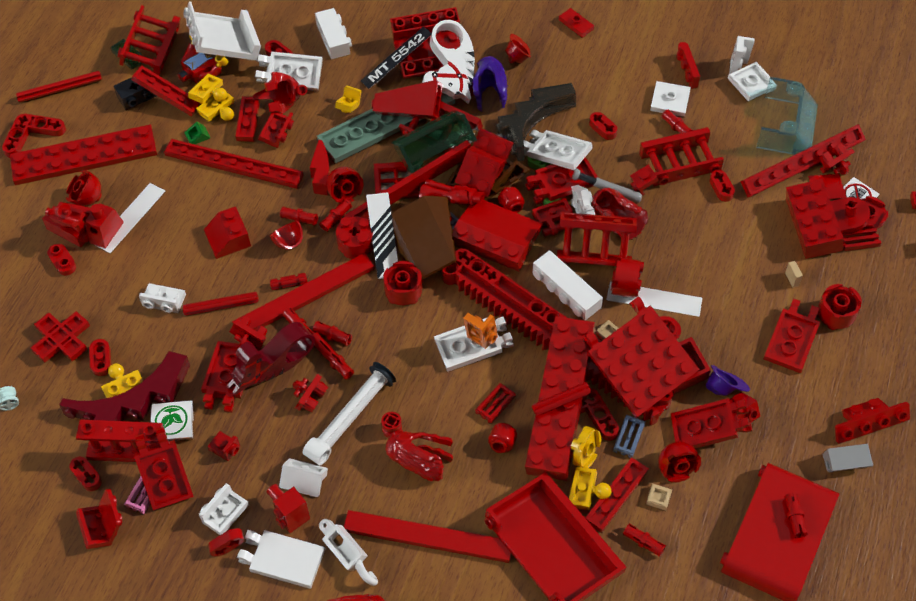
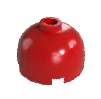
(344, 184)
(84, 189)
(678, 461)

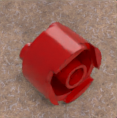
(354, 236)
(626, 277)
(402, 283)
(839, 306)

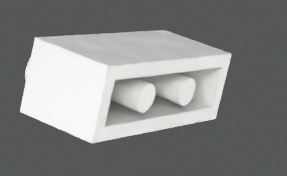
(333, 33)

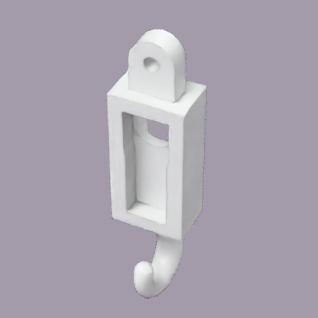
(349, 552)

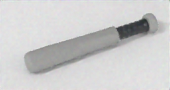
(600, 183)

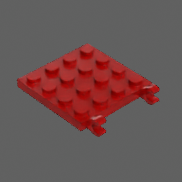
(641, 359)

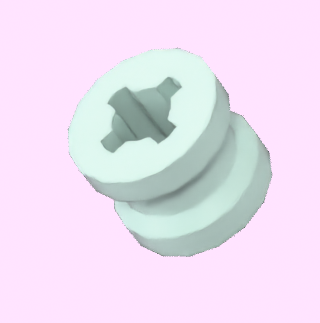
(7, 398)

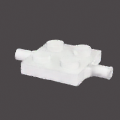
(581, 200)

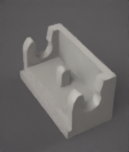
(847, 458)

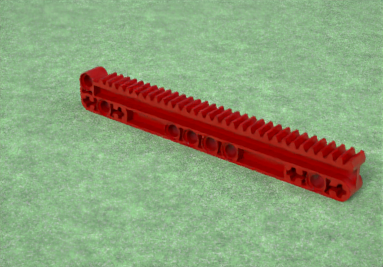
(518, 308)

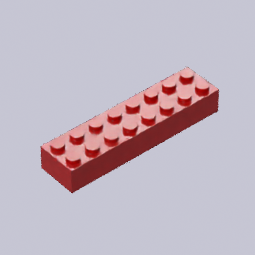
(556, 429)

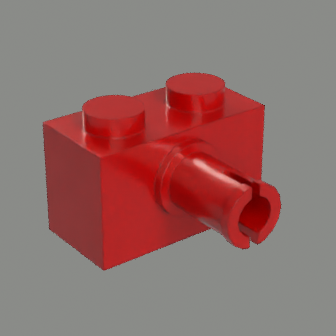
(289, 508)

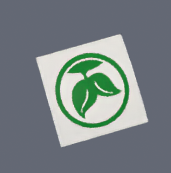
(176, 419)

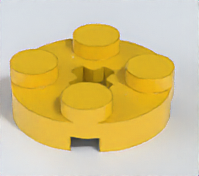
(585, 447)

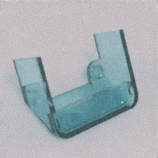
(792, 135)

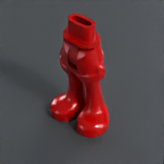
(455, 194)

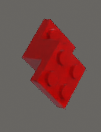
(484, 162)

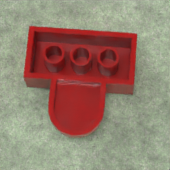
(823, 221)

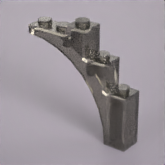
(528, 113)

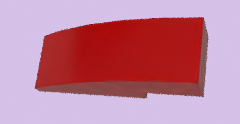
(320, 169)

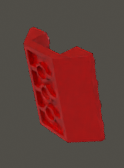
(423, 58)

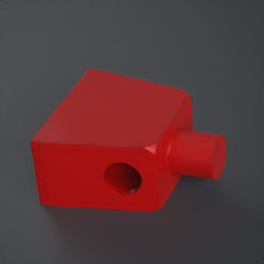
(102, 225)

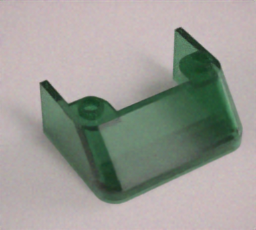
(432, 139)

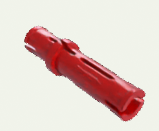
(336, 361)

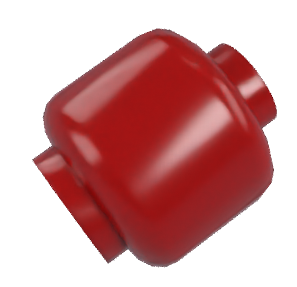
(511, 199)
(502, 438)

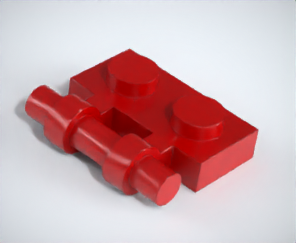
(551, 213)

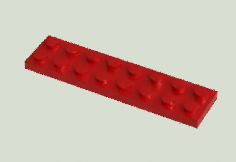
(82, 154)

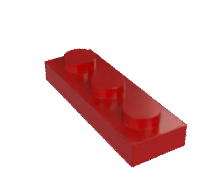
(247, 119)

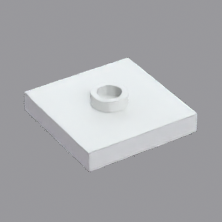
(750, 81)
(670, 97)

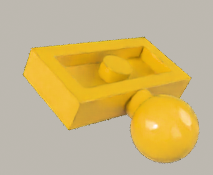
(206, 88)
(212, 108)
(122, 383)
(584, 488)

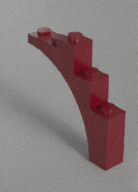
(135, 403)

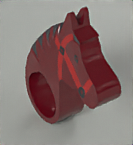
(278, 356)

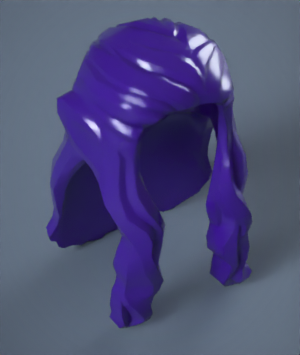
(493, 75)

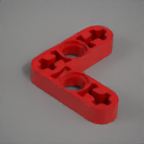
(29, 125)
(599, 405)

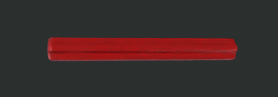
(58, 86)

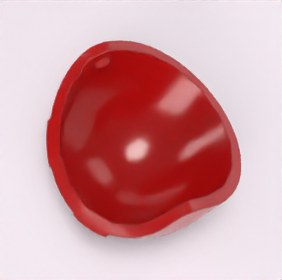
(288, 236)

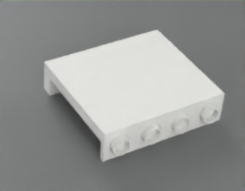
(223, 34)

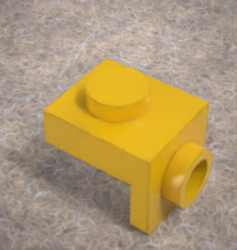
(349, 100)

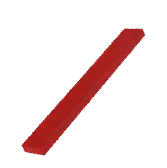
(800, 161)
(234, 163)
(418, 178)
(310, 291)
(427, 536)

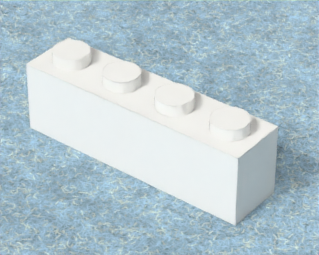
(567, 285)

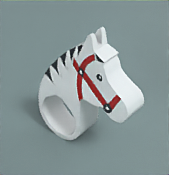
(458, 63)

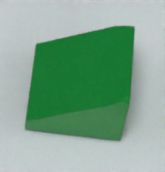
(197, 133)

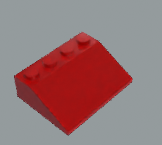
(496, 234)

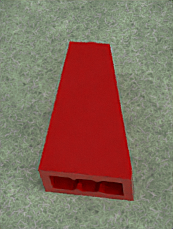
(410, 101)

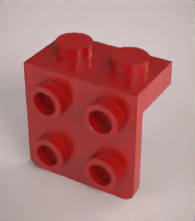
(100, 522)

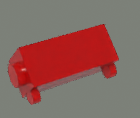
(76, 237)

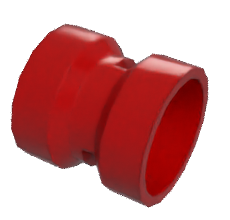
(387, 425)

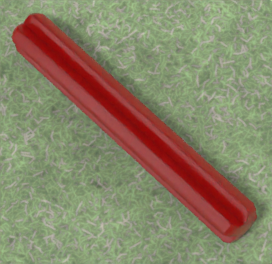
(220, 303)

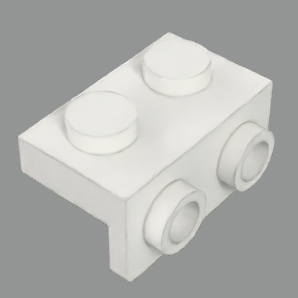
(223, 510)

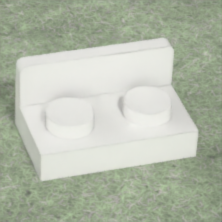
(741, 53)
(162, 298)

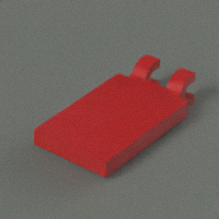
(557, 181)
(792, 338)
(219, 376)
(710, 423)
(162, 470)

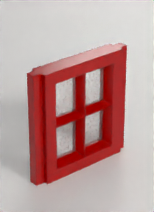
(389, 174)

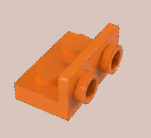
(481, 331)

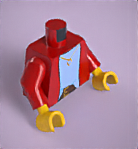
(198, 65)

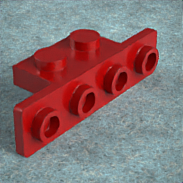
(870, 418)

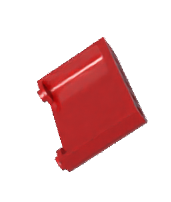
(553, 541)
(765, 547)

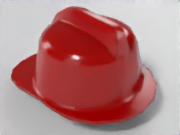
(517, 50)

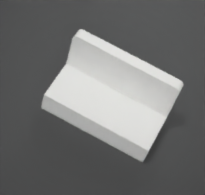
(303, 476)

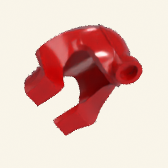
(282, 90)

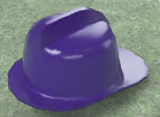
(724, 383)

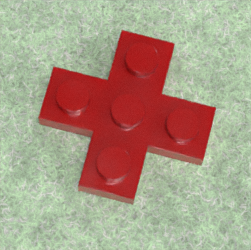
(60, 336)

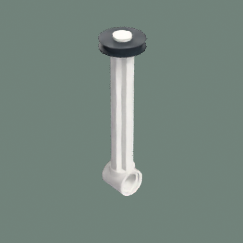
(320, 448)

